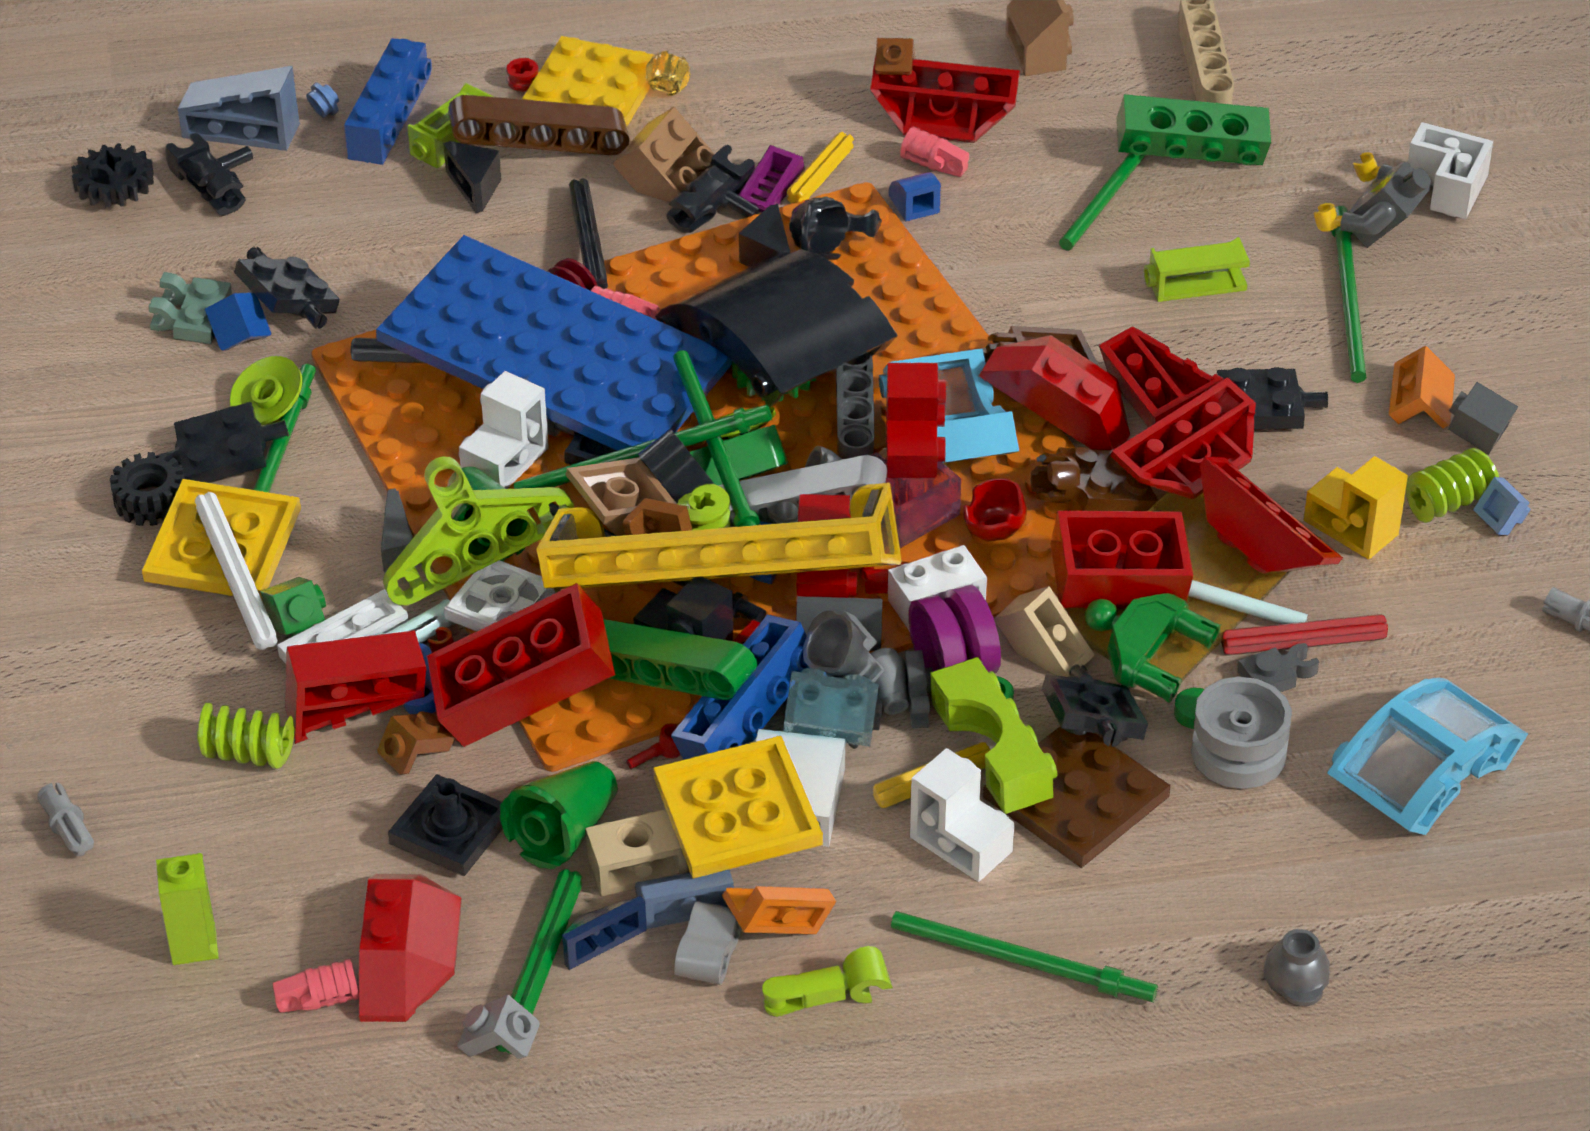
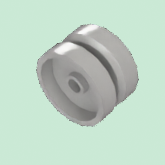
(1241, 732)

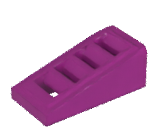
(773, 159)

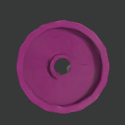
(955, 629)

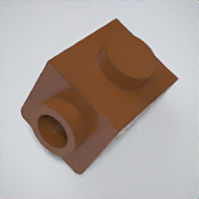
(894, 56)
(657, 517)
(411, 736)

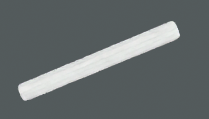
(236, 571)

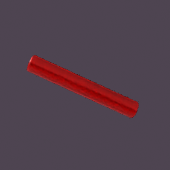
(1310, 632)

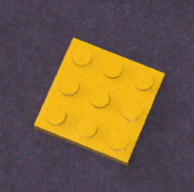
(592, 76)
(185, 555)
(737, 806)

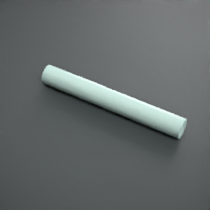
(1245, 604)

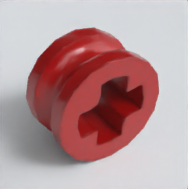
(521, 73)

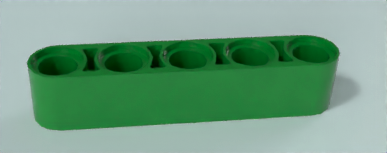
(749, 453)
(678, 660)

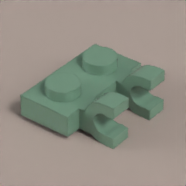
(190, 320)

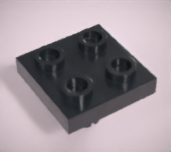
(448, 825)

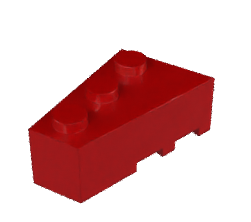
(1153, 376)
(351, 677)

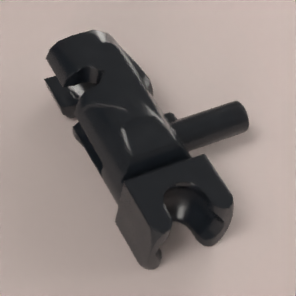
(210, 175)
(711, 189)

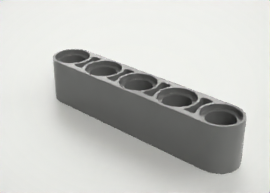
(855, 407)

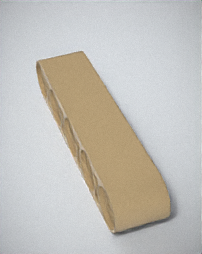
(1205, 51)

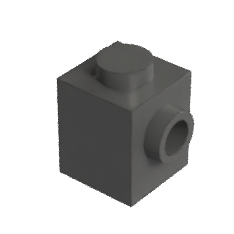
(1481, 417)

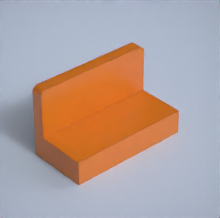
(1420, 385)
(779, 909)

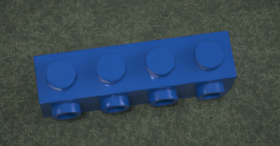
(387, 101)
(735, 722)

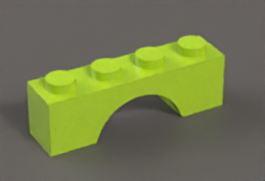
(973, 701)

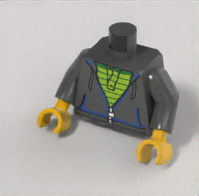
(1382, 204)

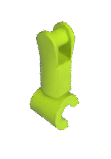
(794, 992)

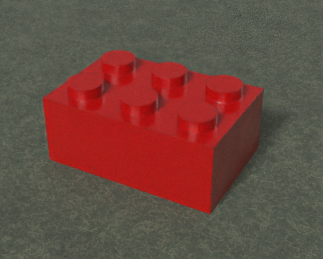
(1119, 556)

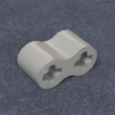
(707, 943)

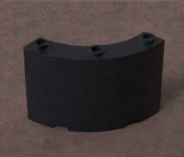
(784, 321)

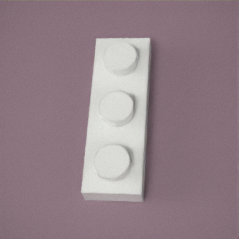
(360, 620)

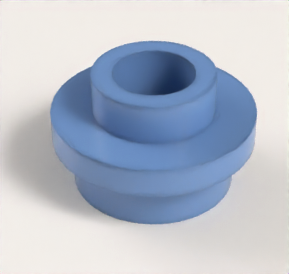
(323, 99)

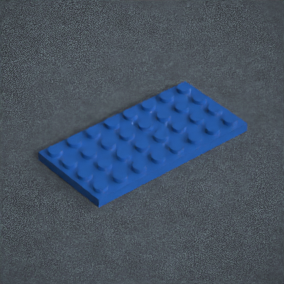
(598, 360)

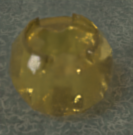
(667, 73)

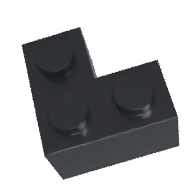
(698, 609)

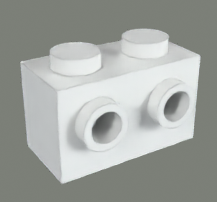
(933, 577)

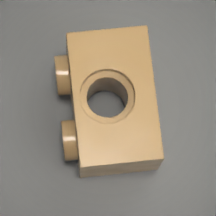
(633, 851)

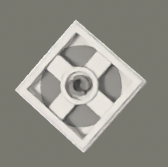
(493, 595)

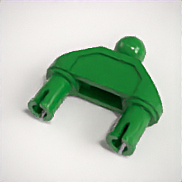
(1141, 633)

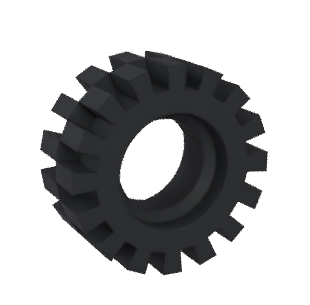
(142, 474)

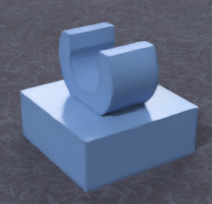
(1502, 506)

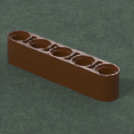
(538, 125)

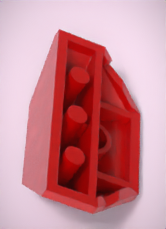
(947, 98)
(1061, 389)
(1207, 426)
(1258, 524)
(405, 945)

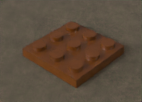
(1094, 796)

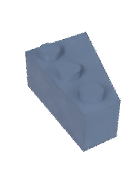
(243, 109)

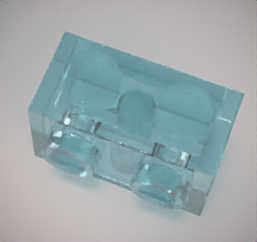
(831, 706)

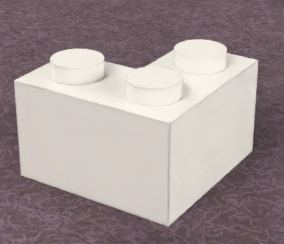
(1455, 165)
(511, 430)
(954, 820)

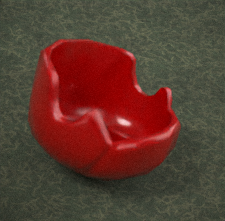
(995, 510)

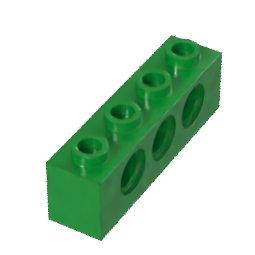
(1193, 130)

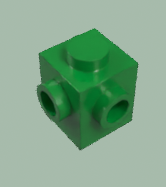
(294, 605)

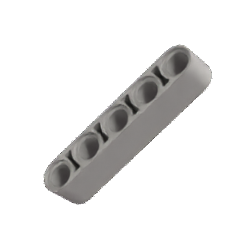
(777, 495)

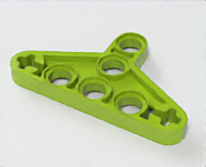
(452, 538)

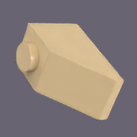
(1044, 632)

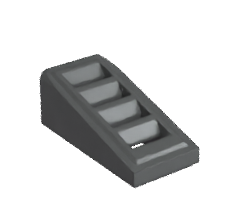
(396, 530)

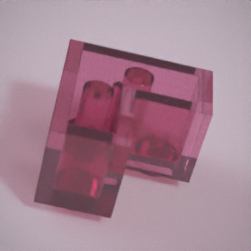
(924, 502)

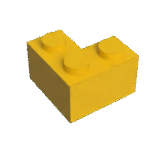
(1359, 507)

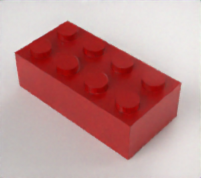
(520, 665)

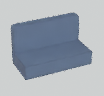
(672, 897)

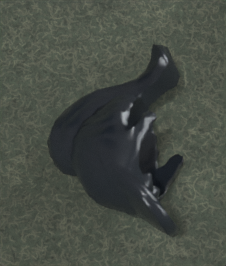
(822, 222)

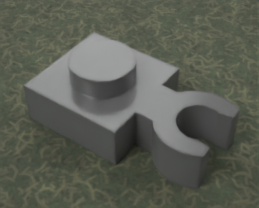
(1279, 669)
(918, 685)

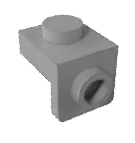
(496, 1024)

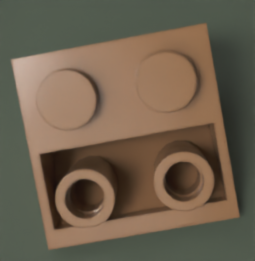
(1039, 34)
(664, 157)

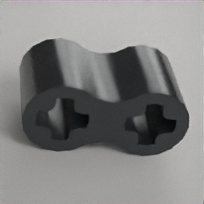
(674, 465)

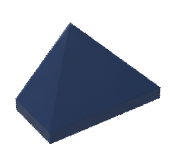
(603, 930)

